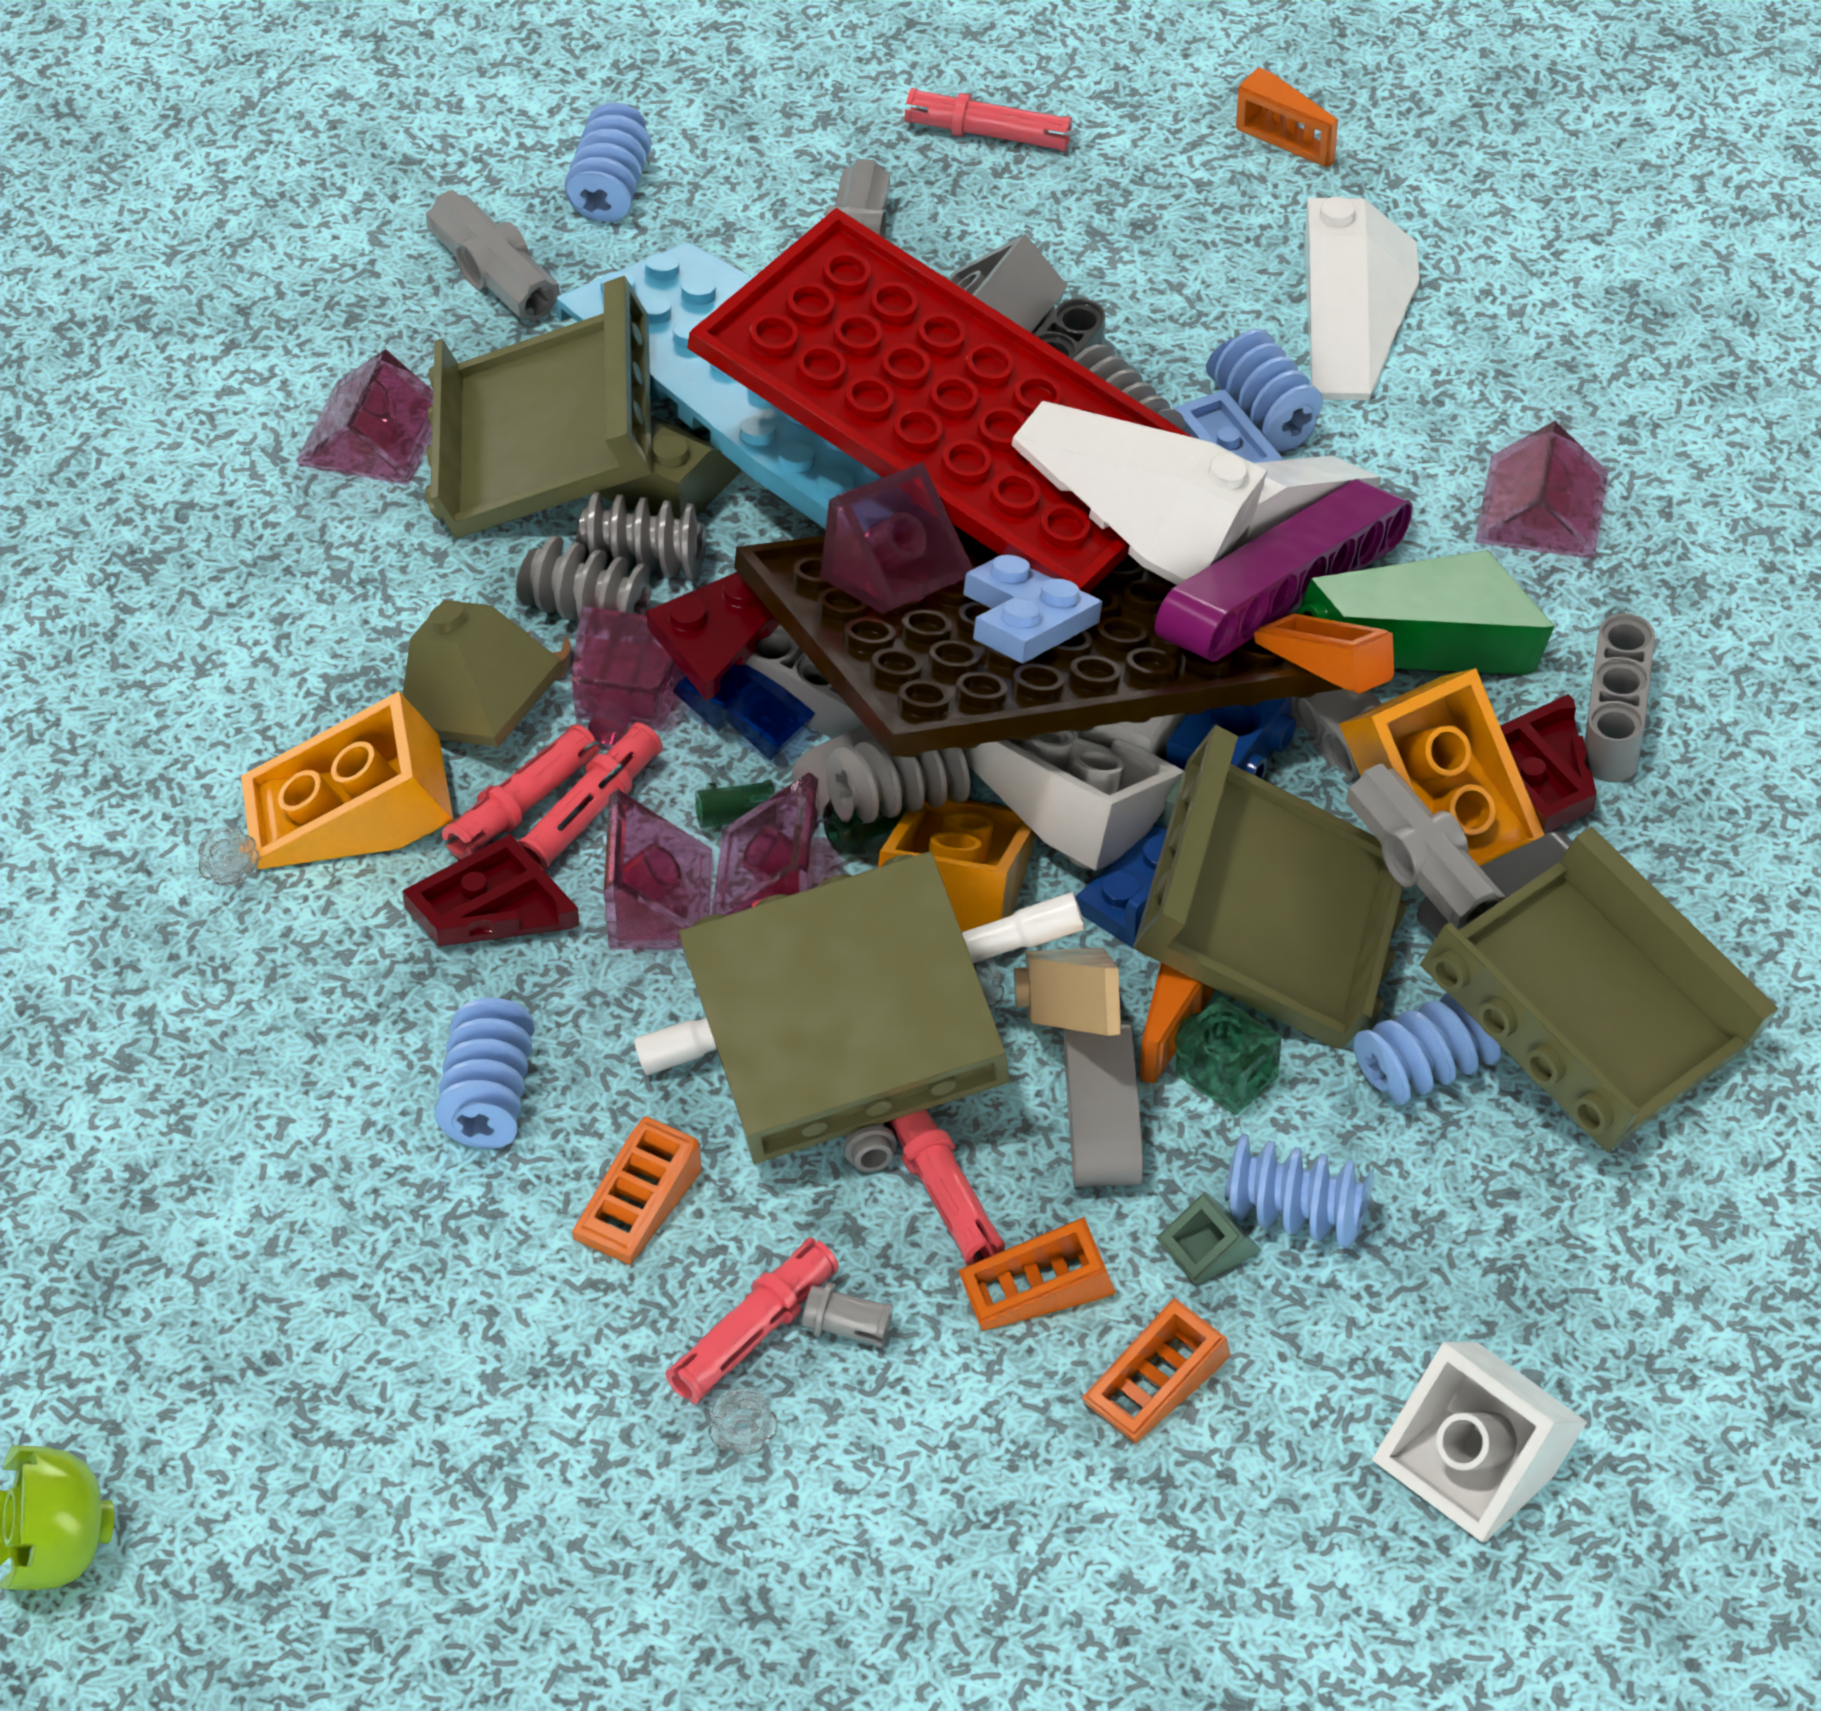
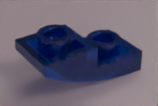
(752, 706)

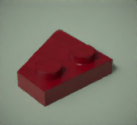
(711, 630)
(1552, 762)
(490, 897)

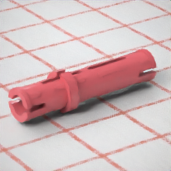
(987, 119)
(632, 753)
(504, 805)
(931, 1158)
(773, 1301)

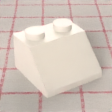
(1477, 1438)

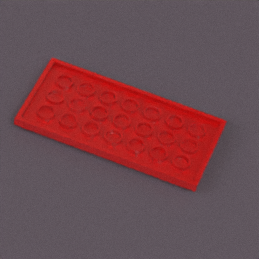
(917, 373)

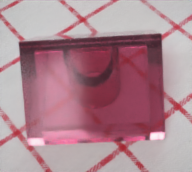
(372, 423)
(1544, 496)
(892, 541)
(770, 849)
(652, 879)

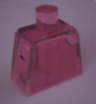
(620, 674)

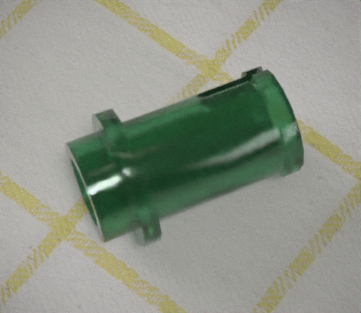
(726, 804)
(855, 832)

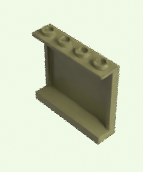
(541, 418)
(1271, 900)
(1600, 990)
(844, 1006)

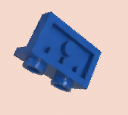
(1120, 893)

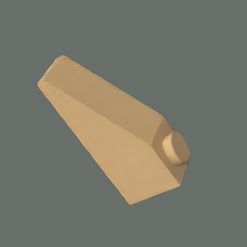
(1070, 990)

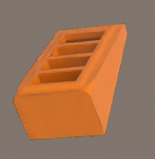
(1263, 110)
(1334, 650)
(1172, 1001)
(657, 1153)
(1050, 1249)
(1172, 1323)

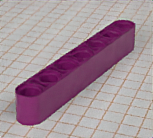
(1272, 573)

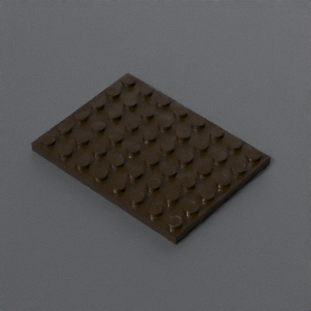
(933, 687)

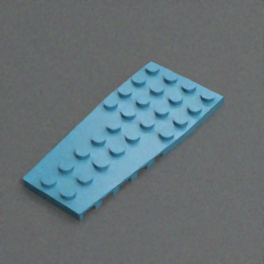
(766, 443)

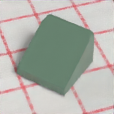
(1207, 1240)

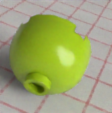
(53, 1513)

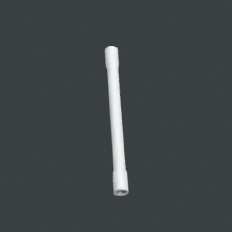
(1022, 929)

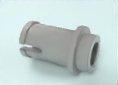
(870, 1148)
(847, 1315)

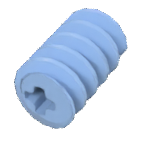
(608, 162)
(1267, 387)
(1422, 1047)
(485, 1072)
(1297, 1192)

